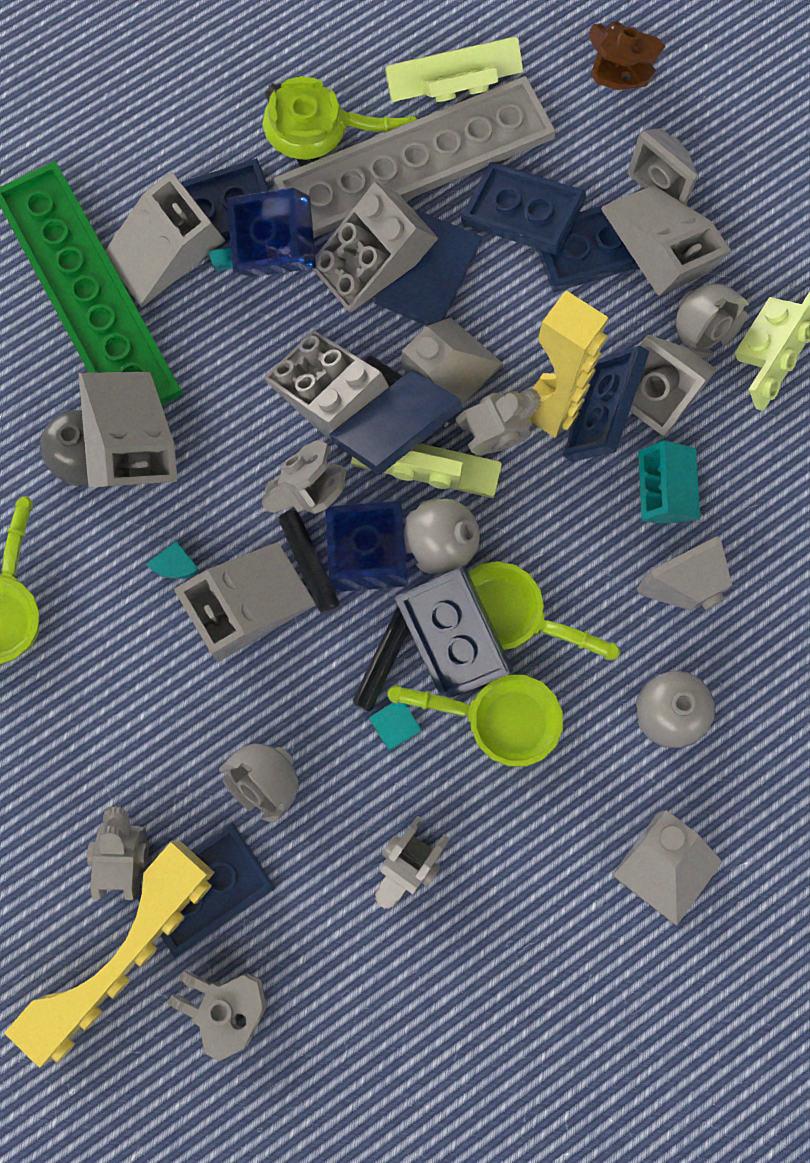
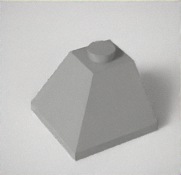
(663, 163)
(450, 359)
(668, 383)
(690, 578)
(668, 866)

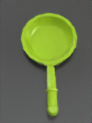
(309, 122)
(17, 605)
(517, 610)
(511, 719)

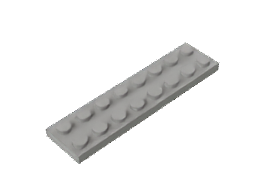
(424, 152)

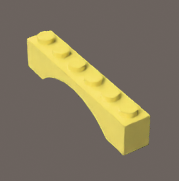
(572, 341)
(52, 1020)

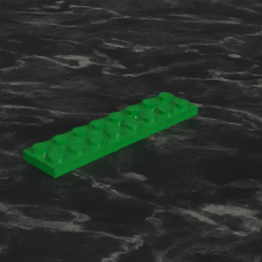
(82, 279)

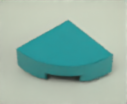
(221, 259)
(173, 563)

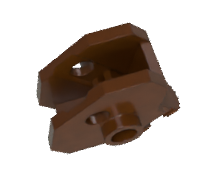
(623, 53)

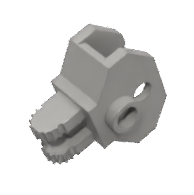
(500, 420)
(305, 481)
(117, 855)
(407, 865)
(218, 1012)

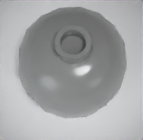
(709, 316)
(441, 535)
(675, 709)
(262, 778)

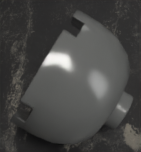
(64, 448)

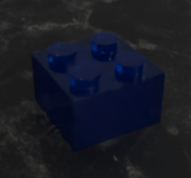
(271, 232)
(366, 546)

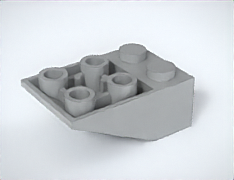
(666, 238)
(161, 239)
(372, 247)
(325, 382)
(125, 430)
(244, 599)

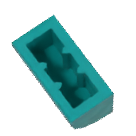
(668, 483)

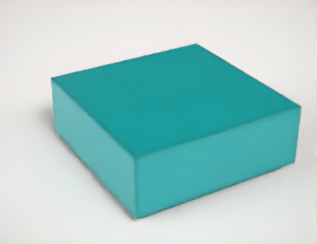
(395, 725)

